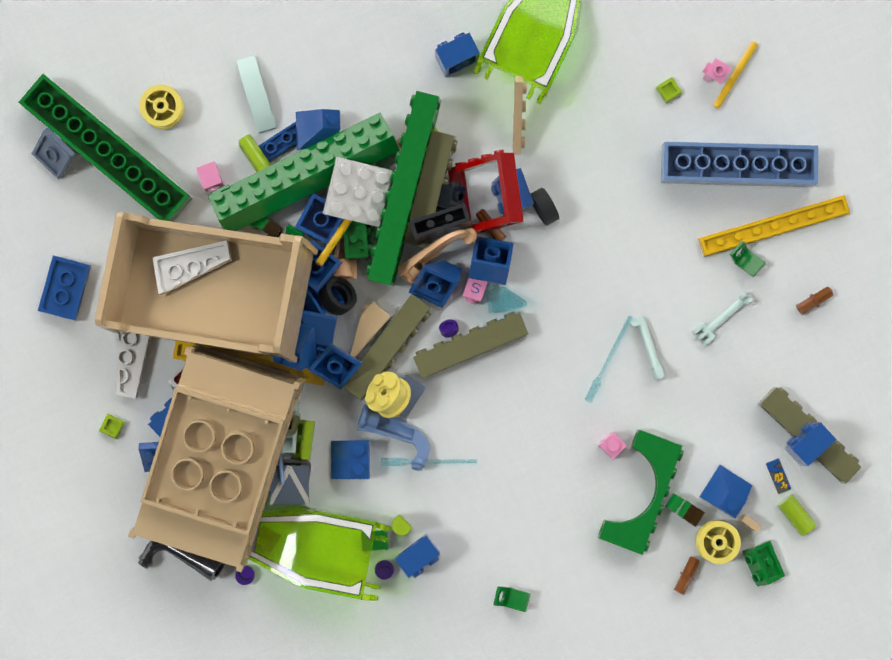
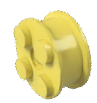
(167, 116)
(388, 394)
(707, 537)

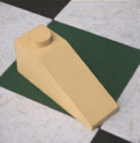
(369, 325)

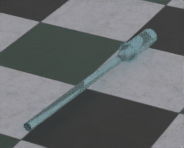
(597, 382)
(400, 461)

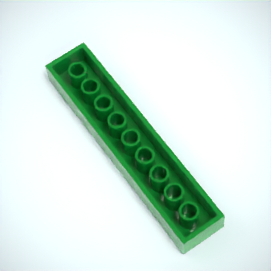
(105, 150)
(301, 173)
(404, 188)

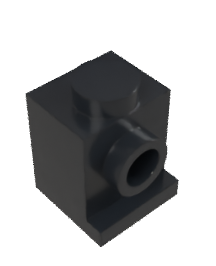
(451, 194)

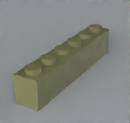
(432, 177)
(388, 344)
(471, 345)
(792, 419)

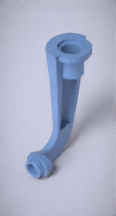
(394, 428)

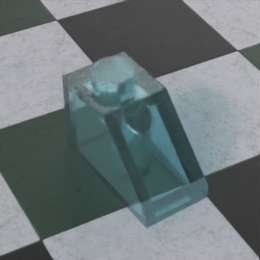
(502, 299)

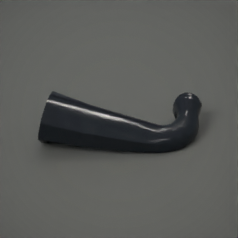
(205, 566)

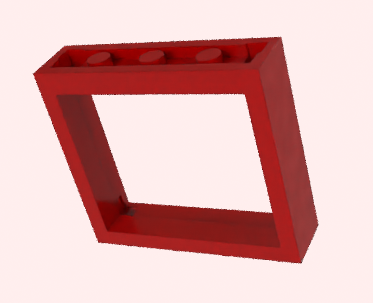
(508, 184)

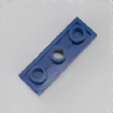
(277, 145)

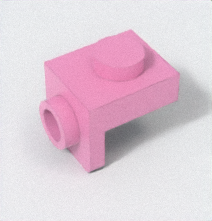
(717, 71)

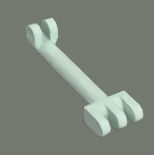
(707, 330)
(657, 368)

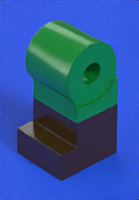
(268, 226)
(685, 510)

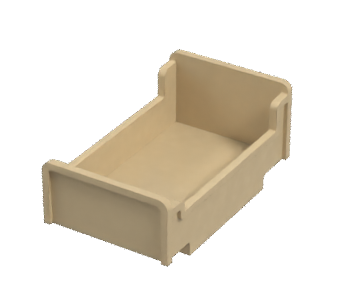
(240, 306)
(217, 455)

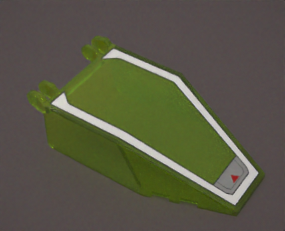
(532, 41)
(318, 549)

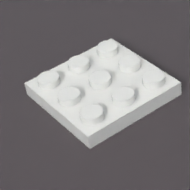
(357, 191)

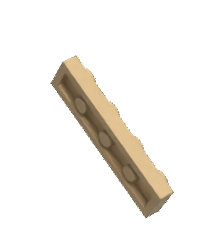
(519, 106)

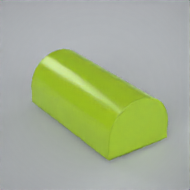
(253, 153)
(304, 439)
(797, 515)
(401, 526)

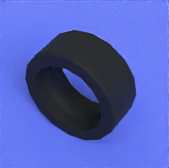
(544, 206)
(329, 301)

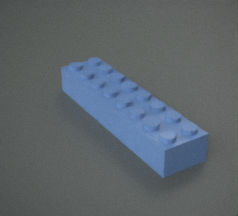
(739, 164)

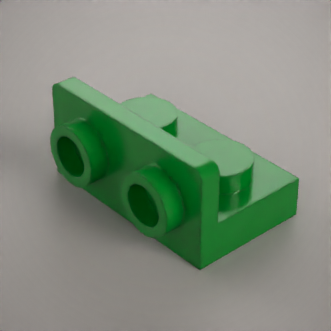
(357, 242)
(763, 563)

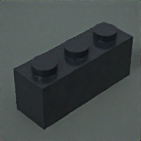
(440, 223)

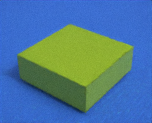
(668, 90)
(112, 426)

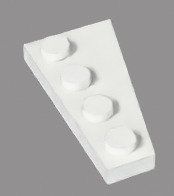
(186, 265)
(130, 361)

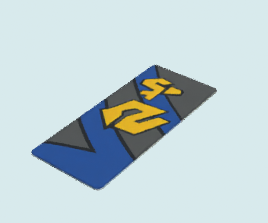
(778, 476)

